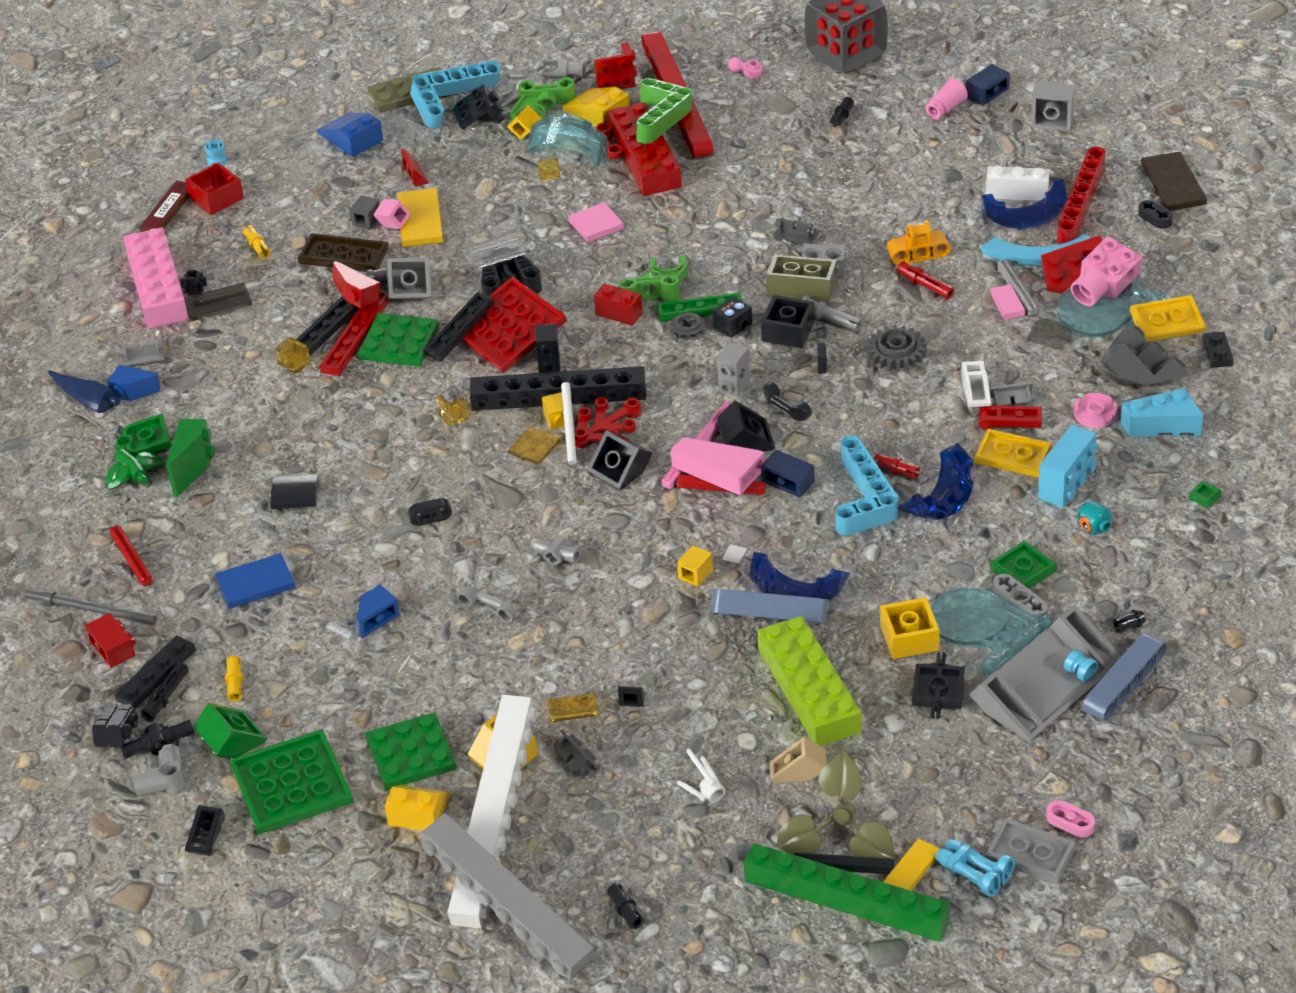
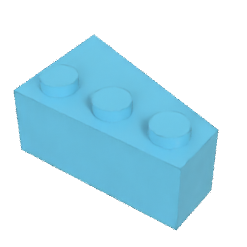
(1162, 413)

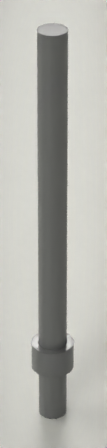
(50, 598)

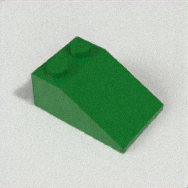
(189, 453)

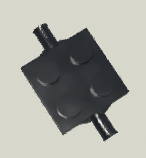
(938, 685)

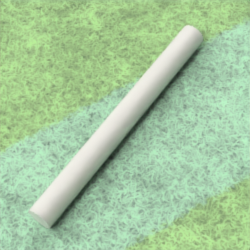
(569, 426)

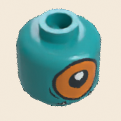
(1094, 517)

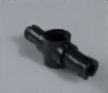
(155, 737)

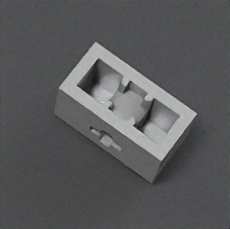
(733, 369)

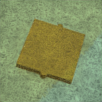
(533, 446)

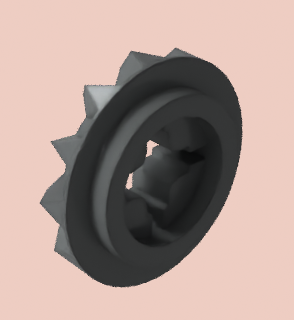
(693, 325)

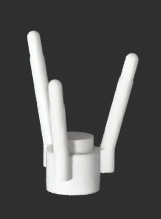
(710, 786)

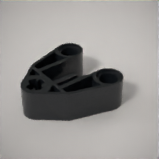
(524, 269)

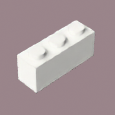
(1017, 183)

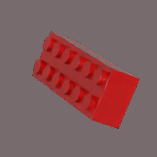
(651, 163)

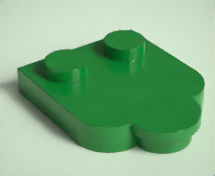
(145, 436)

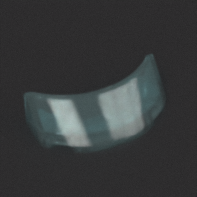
(569, 133)

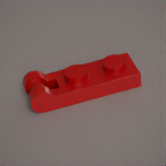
(1010, 416)

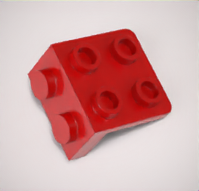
(616, 70)

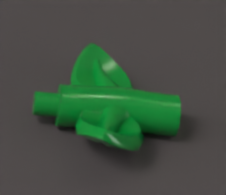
(132, 467)

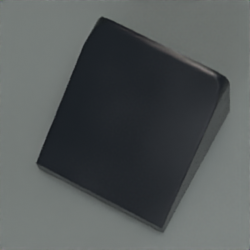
(631, 696)

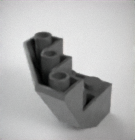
(1140, 360)

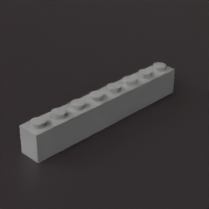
(507, 896)

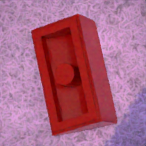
(413, 169)

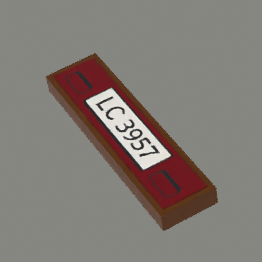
(167, 207)

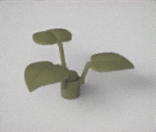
(841, 779)

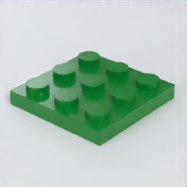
(398, 339)
(410, 751)

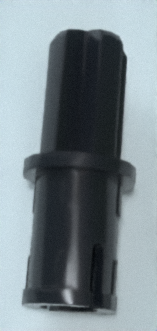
(842, 111)

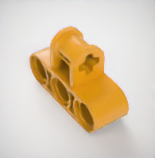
(918, 244)

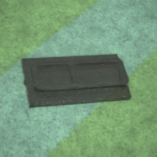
(217, 301)

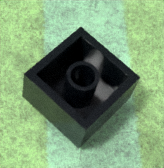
(788, 321)

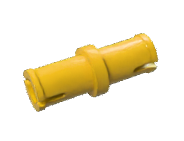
(256, 242)
(234, 678)

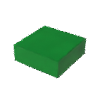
(1205, 494)

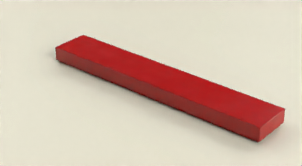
(352, 337)

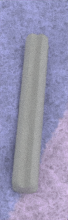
(1012, 278)

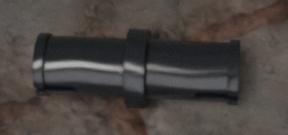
(625, 906)

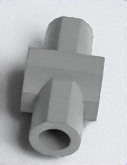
(557, 550)

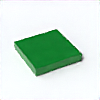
(1024, 564)

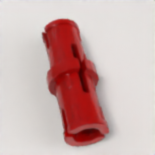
(897, 466)

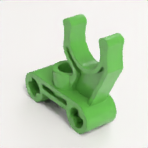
(543, 96)
(664, 282)

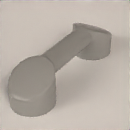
(470, 595)

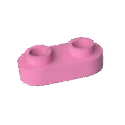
(1070, 818)

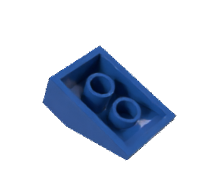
(353, 132)

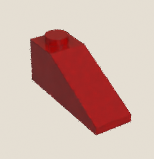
(354, 286)

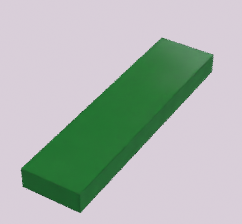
(700, 306)

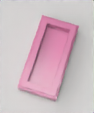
(1007, 302)

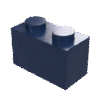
(987, 84)
(788, 473)

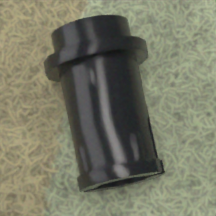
(1130, 620)

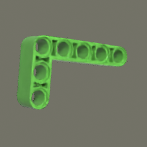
(670, 106)

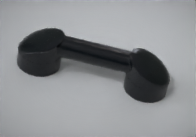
(798, 412)

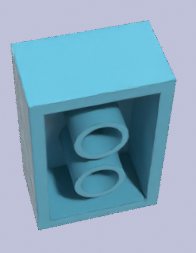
(1067, 466)

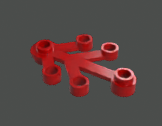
(585, 435)

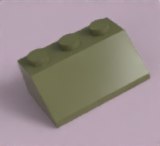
(800, 277)

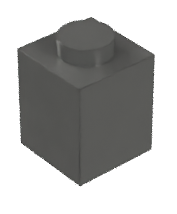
(363, 211)

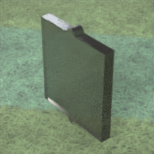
(1050, 333)

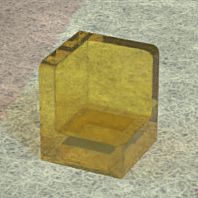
(292, 355)
(454, 411)

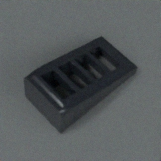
(203, 813)

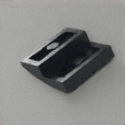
(294, 491)

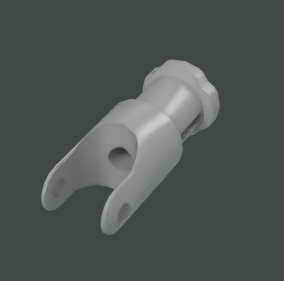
(565, 69)

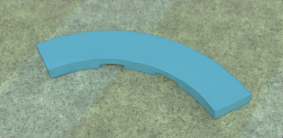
(1023, 255)

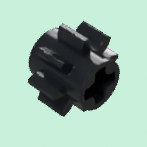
(193, 282)

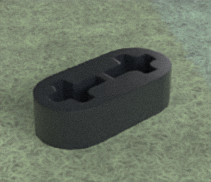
(1155, 214)
(429, 511)

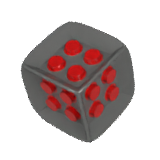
(846, 32)

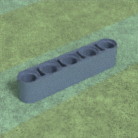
(769, 605)
(1124, 677)

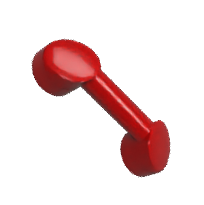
(614, 150)

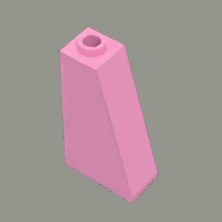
(718, 463)

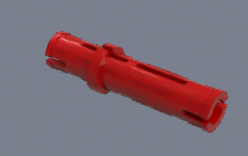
(918, 276)

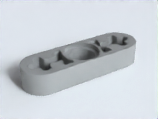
(1008, 587)

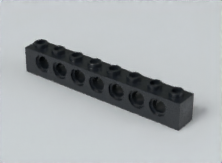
(585, 387)

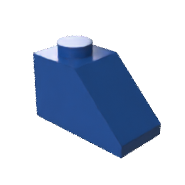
(133, 383)
(375, 610)

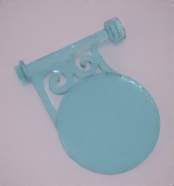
(1106, 314)
(981, 619)

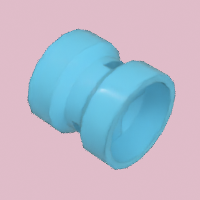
(215, 152)
(1080, 665)

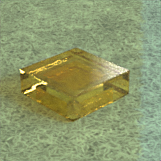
(548, 169)

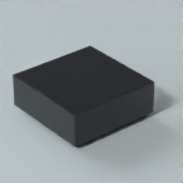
(822, 358)

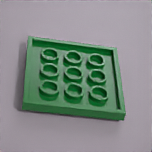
(290, 781)

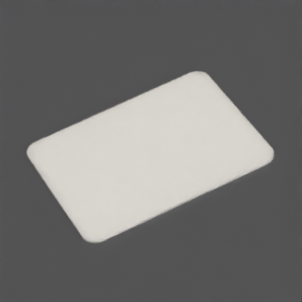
(734, 553)

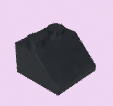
(745, 428)
(618, 460)

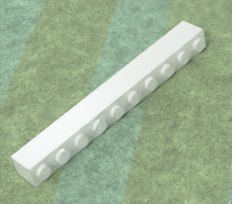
(495, 798)

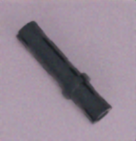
(160, 698)

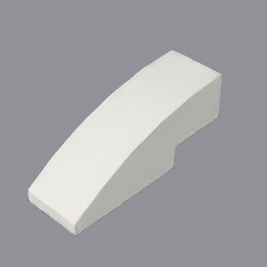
(975, 384)

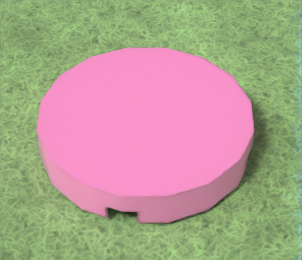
(1095, 410)

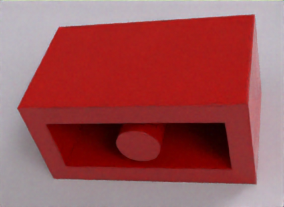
(618, 304)
(110, 640)

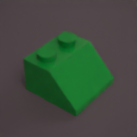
(228, 731)

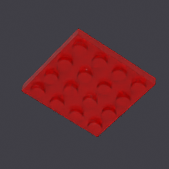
(509, 326)

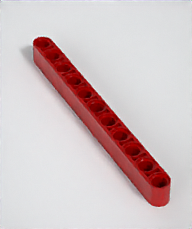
(666, 70)

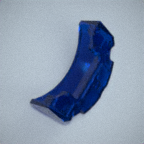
(1026, 216)
(951, 490)
(772, 581)

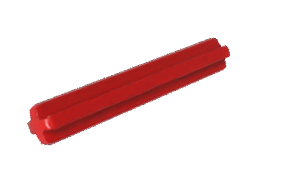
(693, 482)
(131, 555)

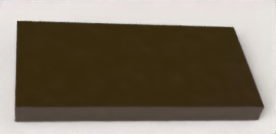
(1173, 181)
(351, 252)

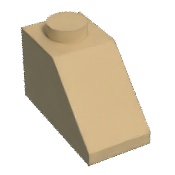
(798, 763)

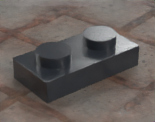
(1217, 349)

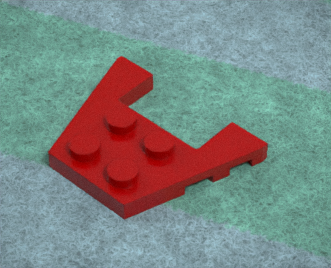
(1064, 264)

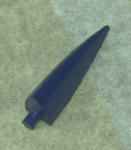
(87, 392)

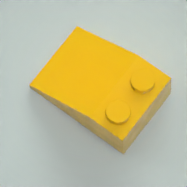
(596, 102)

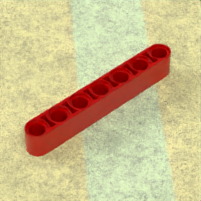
(1081, 195)

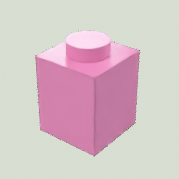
(392, 214)

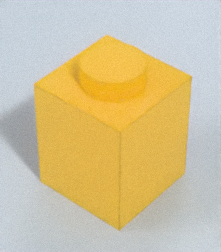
(523, 122)
(553, 410)
(695, 565)

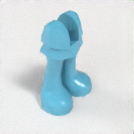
(958, 855)

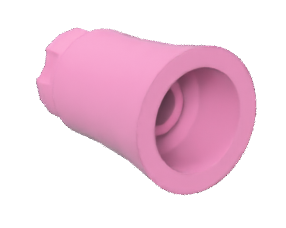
(947, 98)

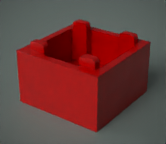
(214, 188)

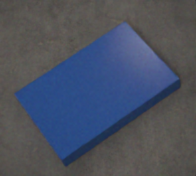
(255, 580)

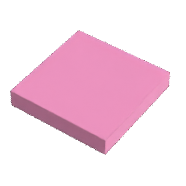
(596, 222)

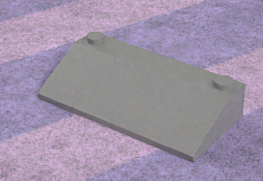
(1034, 685)

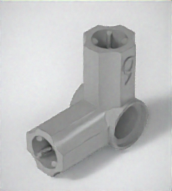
(167, 777)

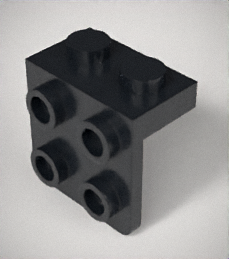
(477, 104)

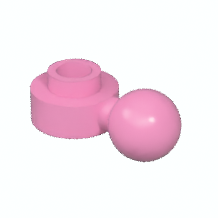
(750, 69)

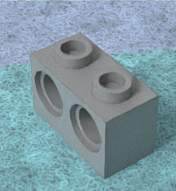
(827, 251)

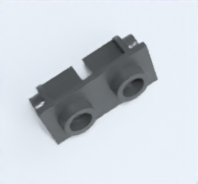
(801, 234)
(582, 760)

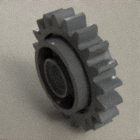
(896, 348)

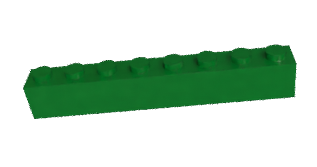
(847, 892)

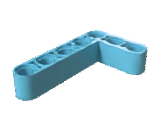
(429, 86)
(880, 499)

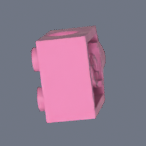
(1106, 272)

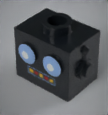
(732, 317)

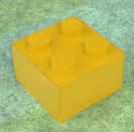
(909, 628)

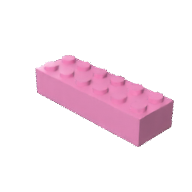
(155, 277)

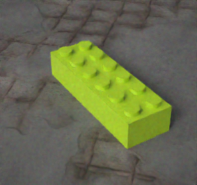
(809, 681)

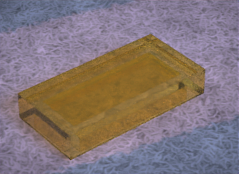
(573, 707)

